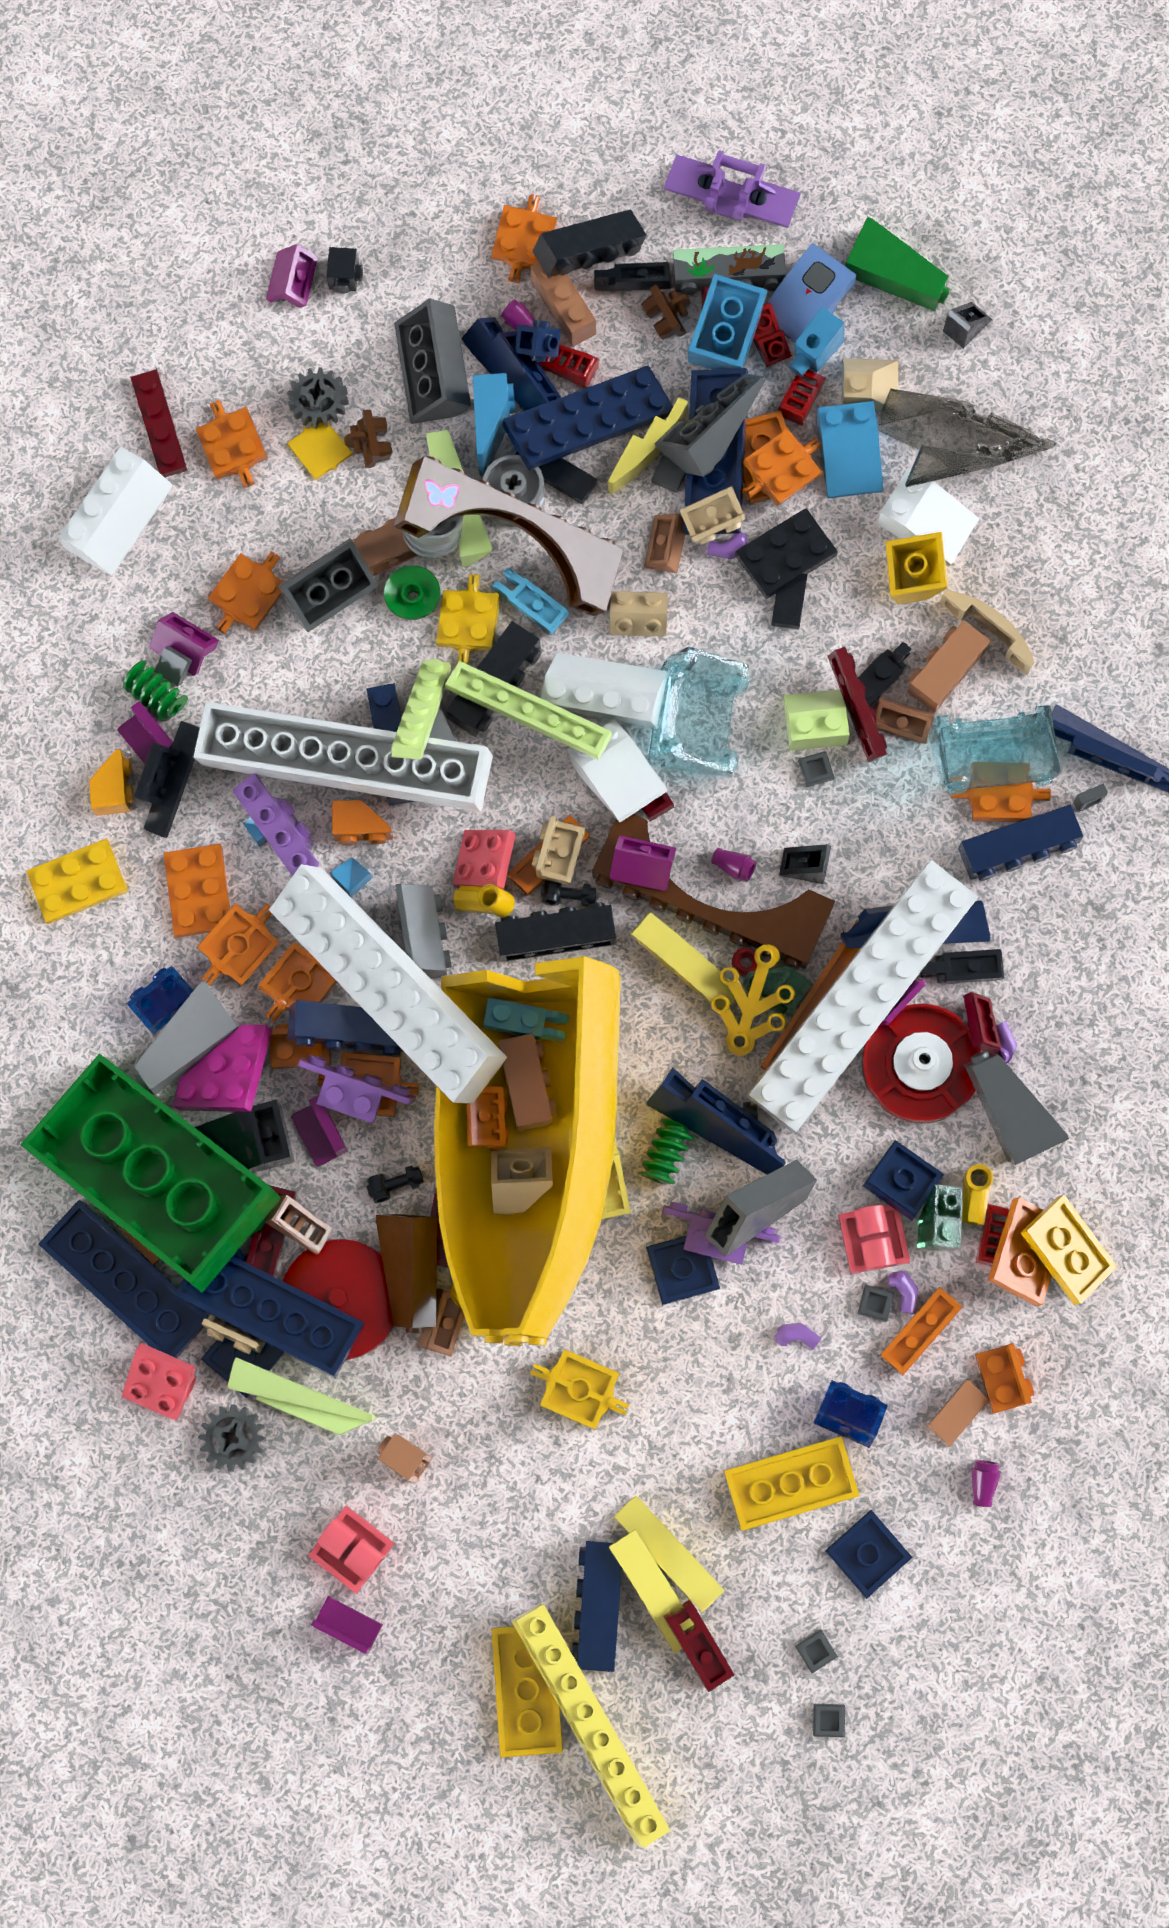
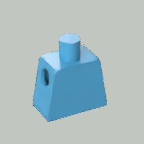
(817, 342)

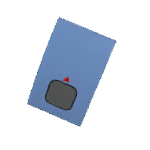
(812, 283)

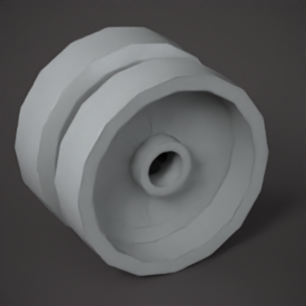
(512, 476)

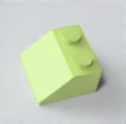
(816, 720)

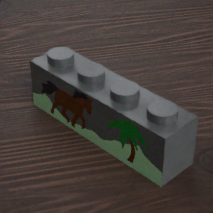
(754, 265)

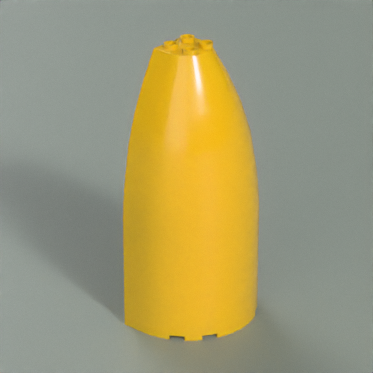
(524, 1266)

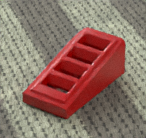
(581, 379)
(793, 413)
(982, 1256)

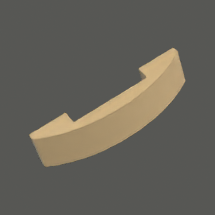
(961, 605)

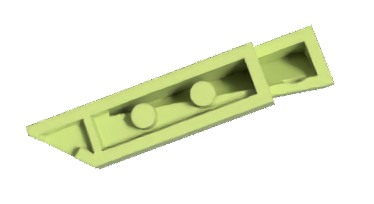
(474, 539)
(296, 1398)

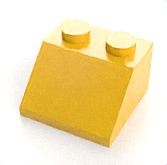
(916, 567)

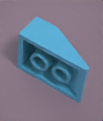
(726, 324)
(492, 404)
(850, 449)

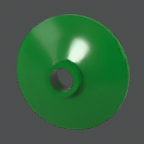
(409, 580)

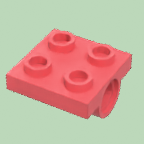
(484, 858)
(873, 1238)
(159, 1381)
(351, 1549)

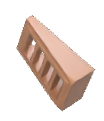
(282, 1225)

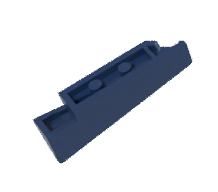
(497, 354)
(1107, 751)
(970, 929)
(717, 1120)

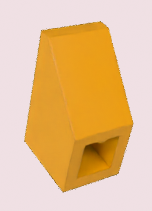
(110, 786)

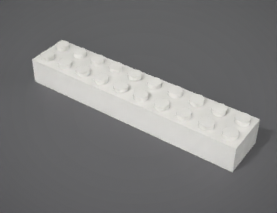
(341, 756)
(388, 984)
(862, 996)

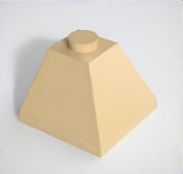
(868, 380)
(519, 1178)

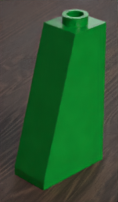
(895, 267)

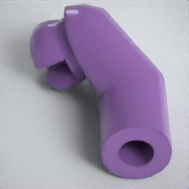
(727, 549)
(1007, 1042)
(907, 1288)
(794, 1332)

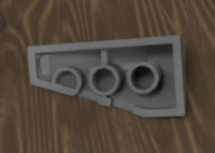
(705, 437)

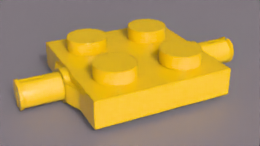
(468, 619)
(579, 1389)

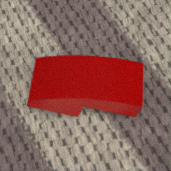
(770, 339)

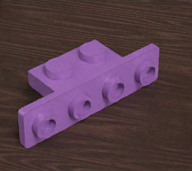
(277, 824)
(352, 1093)
(698, 1227)

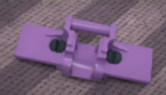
(731, 199)

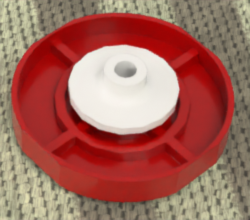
(902, 1082)

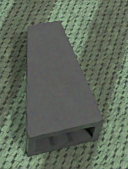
(1013, 1111)
(758, 1206)

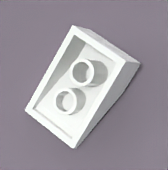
(927, 510)
(620, 776)

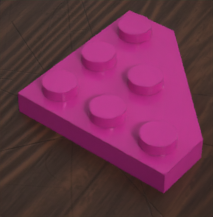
(227, 1075)

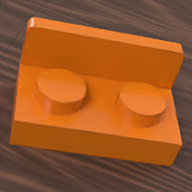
(287, 1054)
(487, 1120)
(1004, 1378)

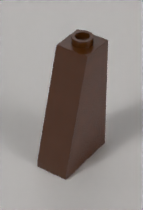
(410, 1268)

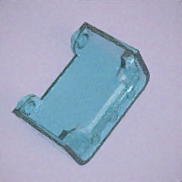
(697, 713)
(995, 751)

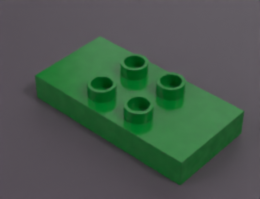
(151, 1172)

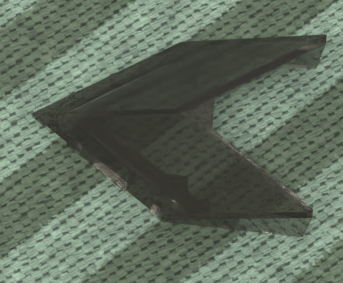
(953, 436)

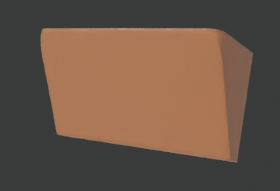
(665, 543)
(903, 720)
(448, 1324)
(957, 1412)

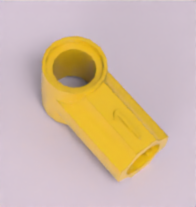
(484, 899)
(976, 1197)

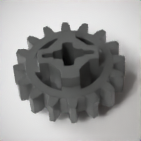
(327, 404)
(226, 1451)

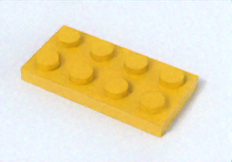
(791, 1483)
(525, 1706)

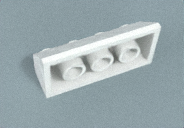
(115, 511)
(605, 689)

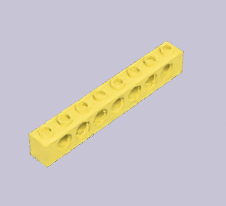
(590, 1725)

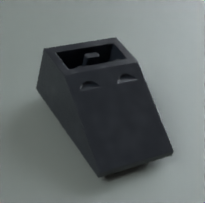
(253, 1138)

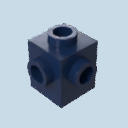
(538, 340)

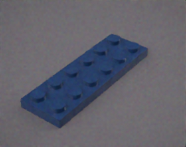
(587, 417)
(730, 469)
(123, 1280)
(277, 1315)

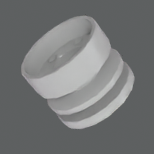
(438, 541)

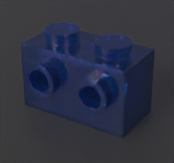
(160, 999)
(850, 1413)

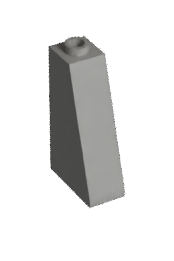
(185, 1040)

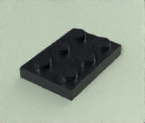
(786, 553)

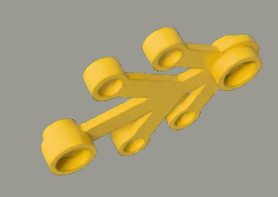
(751, 1004)

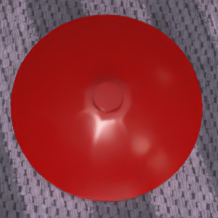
(350, 1280)

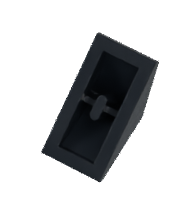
(965, 323)
(806, 863)

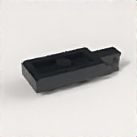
(633, 277)
(884, 672)
(966, 967)

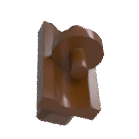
(659, 303)
(364, 439)

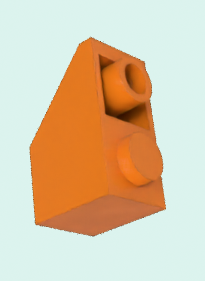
(358, 822)

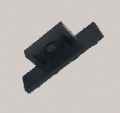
(166, 778)

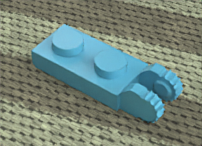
(532, 602)
(522, 1019)

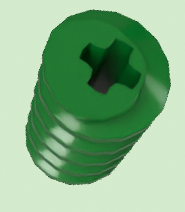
(152, 693)
(667, 1152)

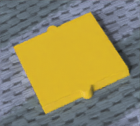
(319, 449)

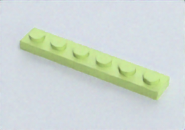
(421, 709)
(528, 710)

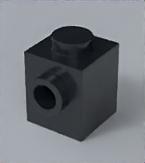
(343, 269)

